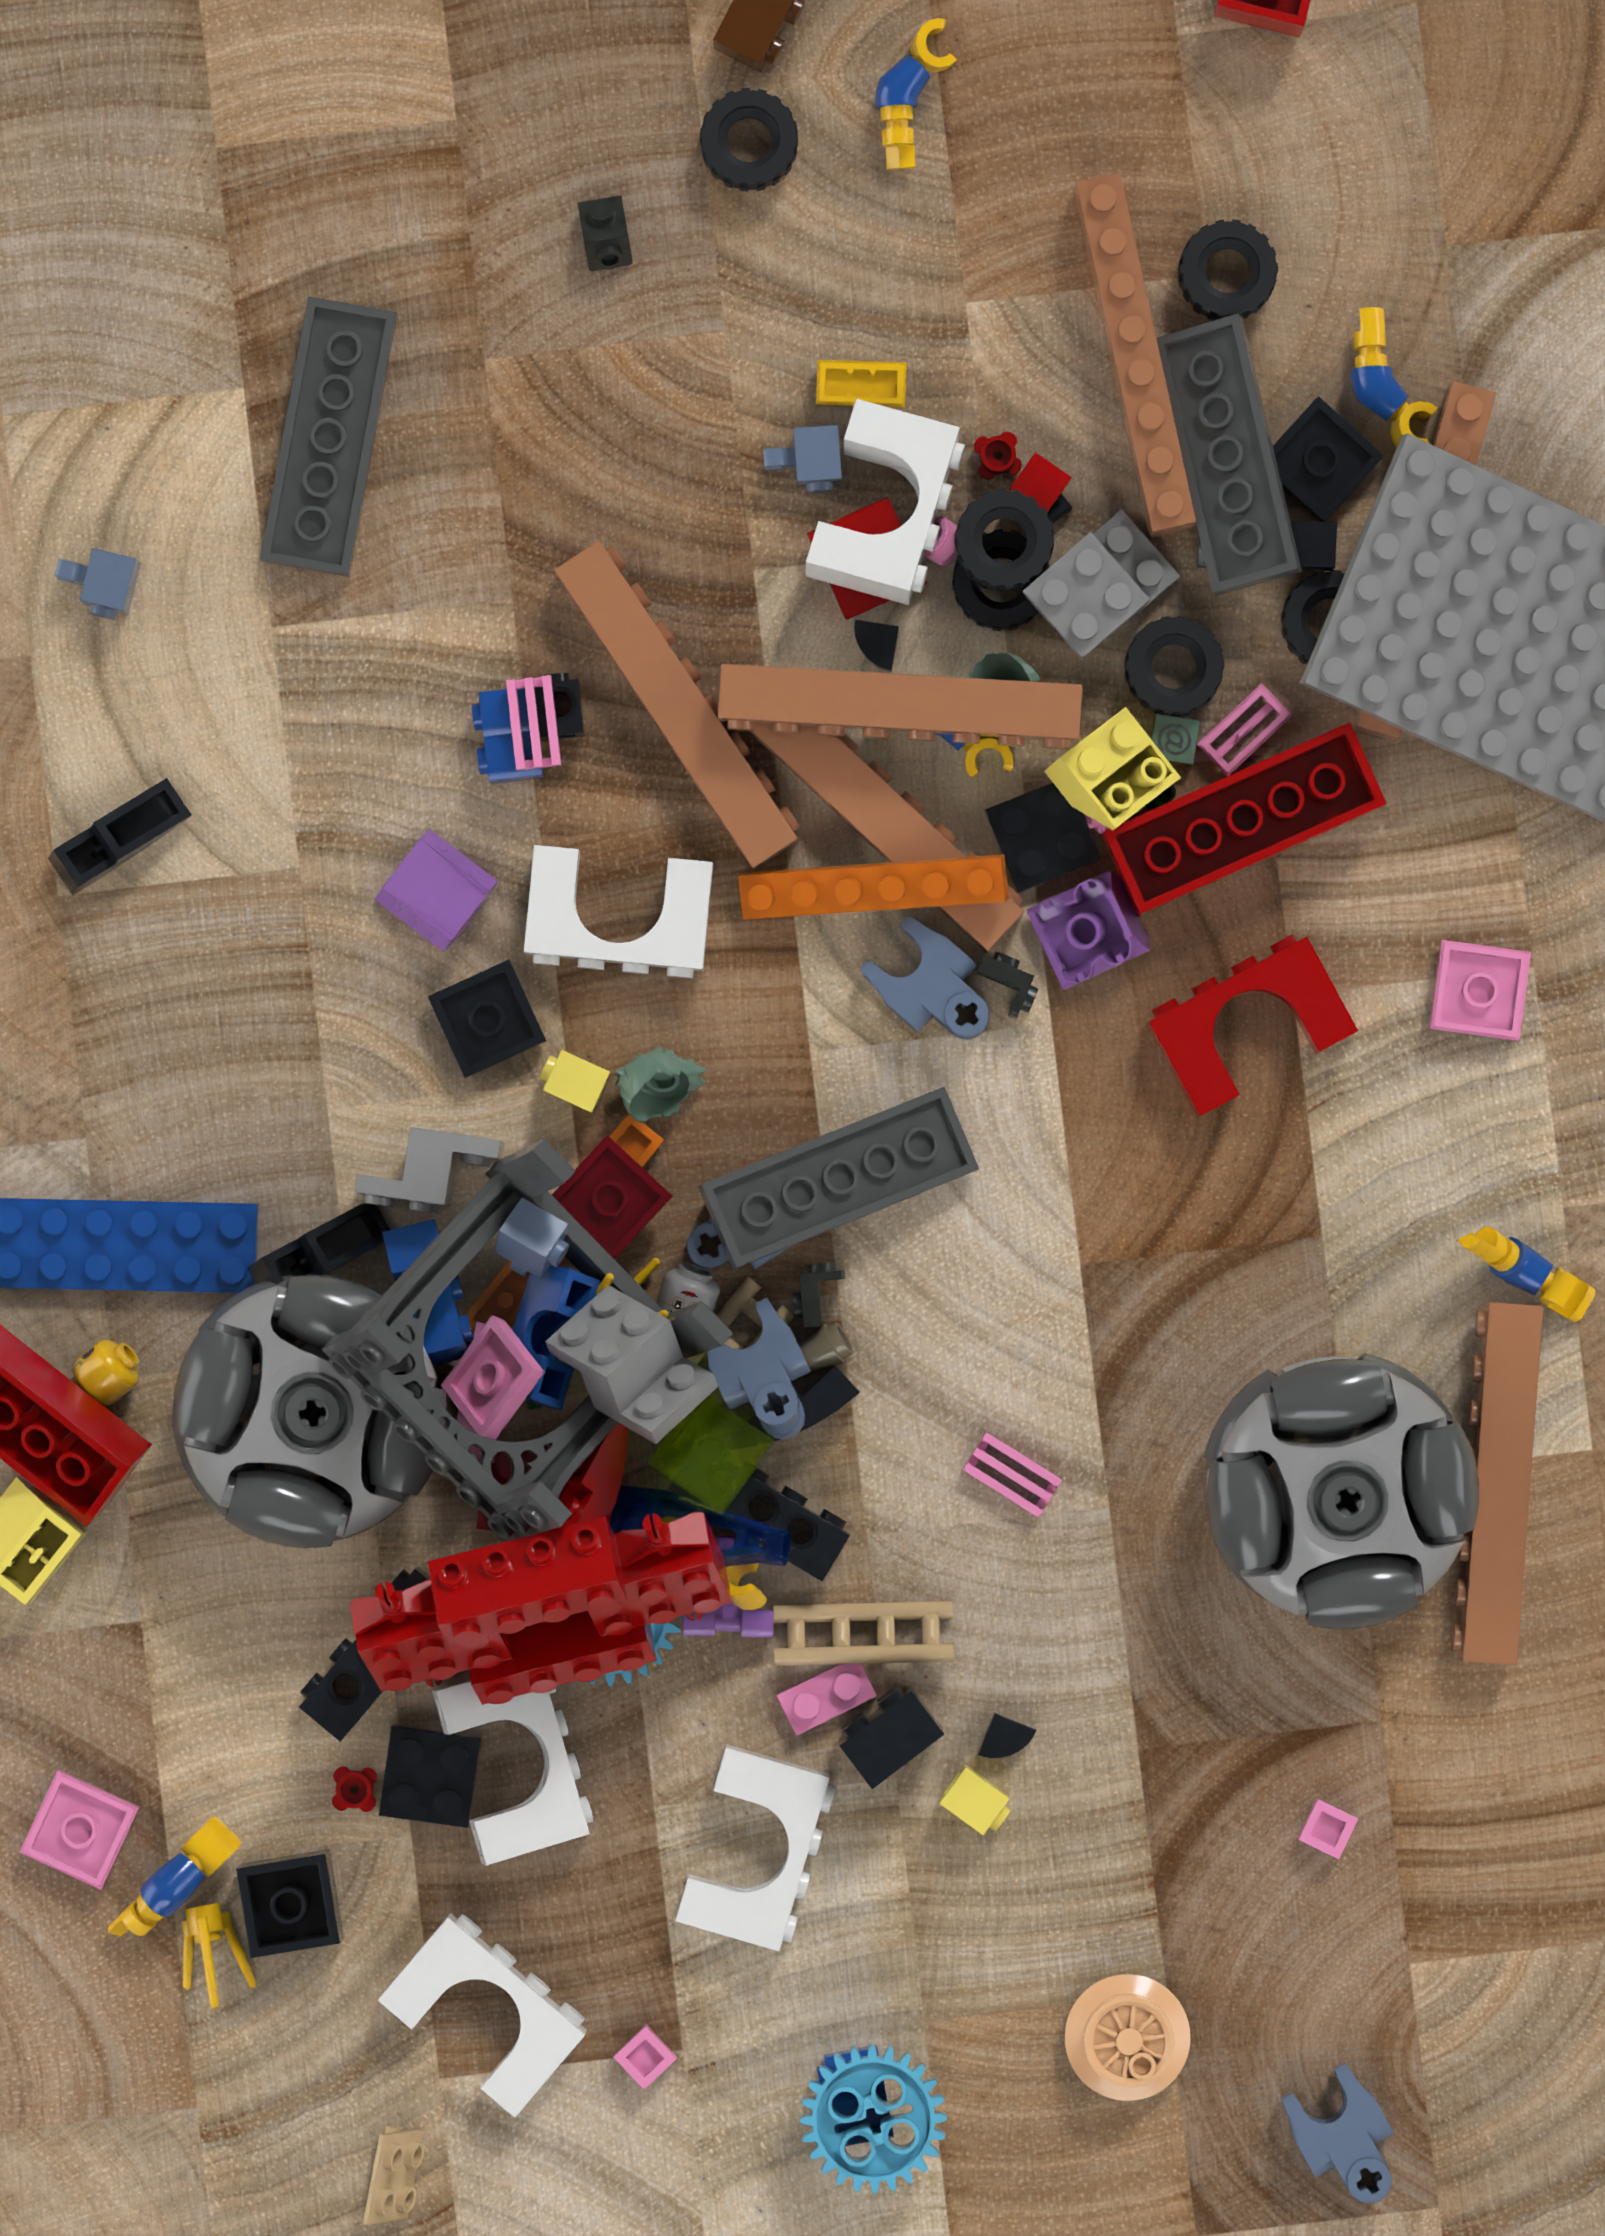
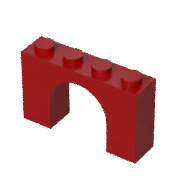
(1289, 974)

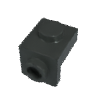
(605, 233)
(1005, 971)
(807, 1302)

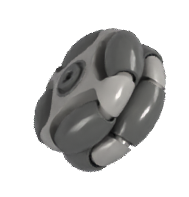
(228, 1458)
(1340, 1489)

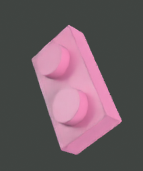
(825, 1696)

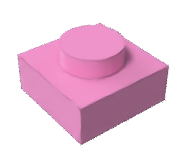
(1327, 1828)
(645, 2057)

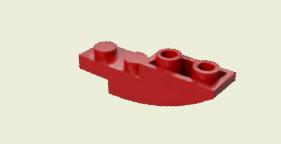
(596, 1483)

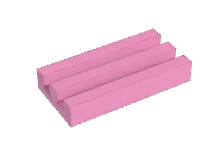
(529, 685)
(1215, 756)
(1045, 1495)

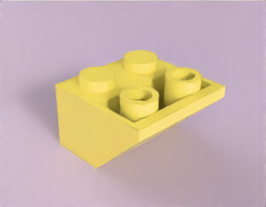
(1113, 771)
(32, 1540)

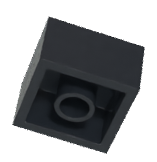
(889, 1735)
(290, 1903)

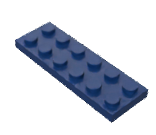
(127, 1245)

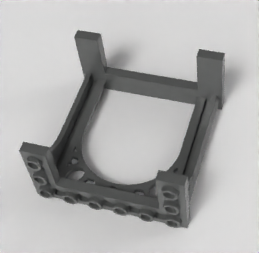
(528, 1500)

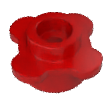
(1006, 446)
(345, 1798)

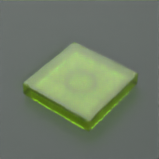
(711, 1454)

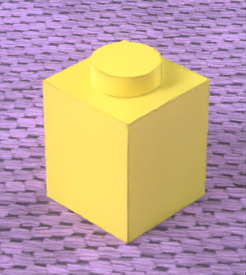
(574, 1080)
(975, 1801)

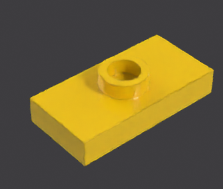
(871, 381)

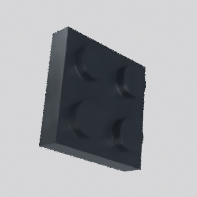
(1323, 459)
(1041, 837)
(487, 1018)
(429, 1776)

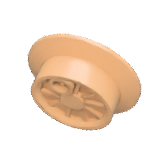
(1127, 2037)

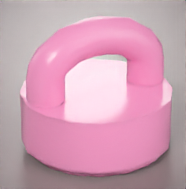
(944, 551)

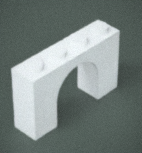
(890, 562)
(558, 933)
(554, 1809)
(763, 1911)
(458, 1955)

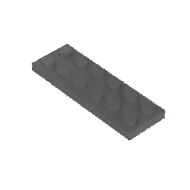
(328, 436)
(1228, 455)
(838, 1178)

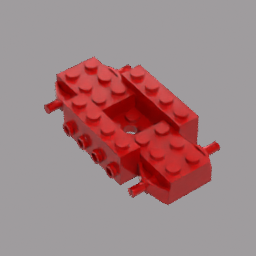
(542, 1607)

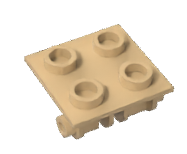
(394, 2174)

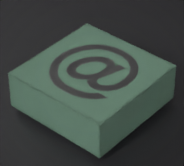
(1176, 738)

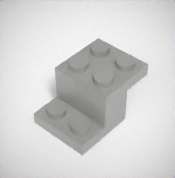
(1101, 584)
(429, 1169)
(632, 1364)

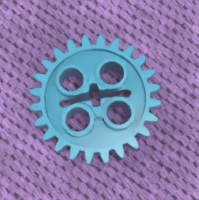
(885, 2159)

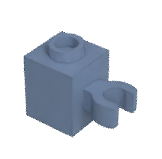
(814, 457)
(106, 581)
(532, 1239)

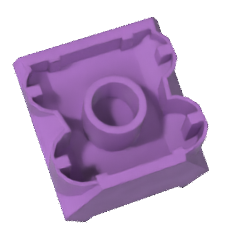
(436, 890)
(1089, 929)

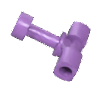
(730, 1617)

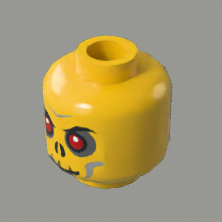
(106, 1371)

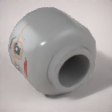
(686, 1287)

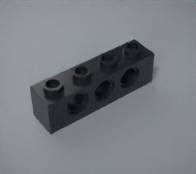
(828, 1536)
(323, 1702)

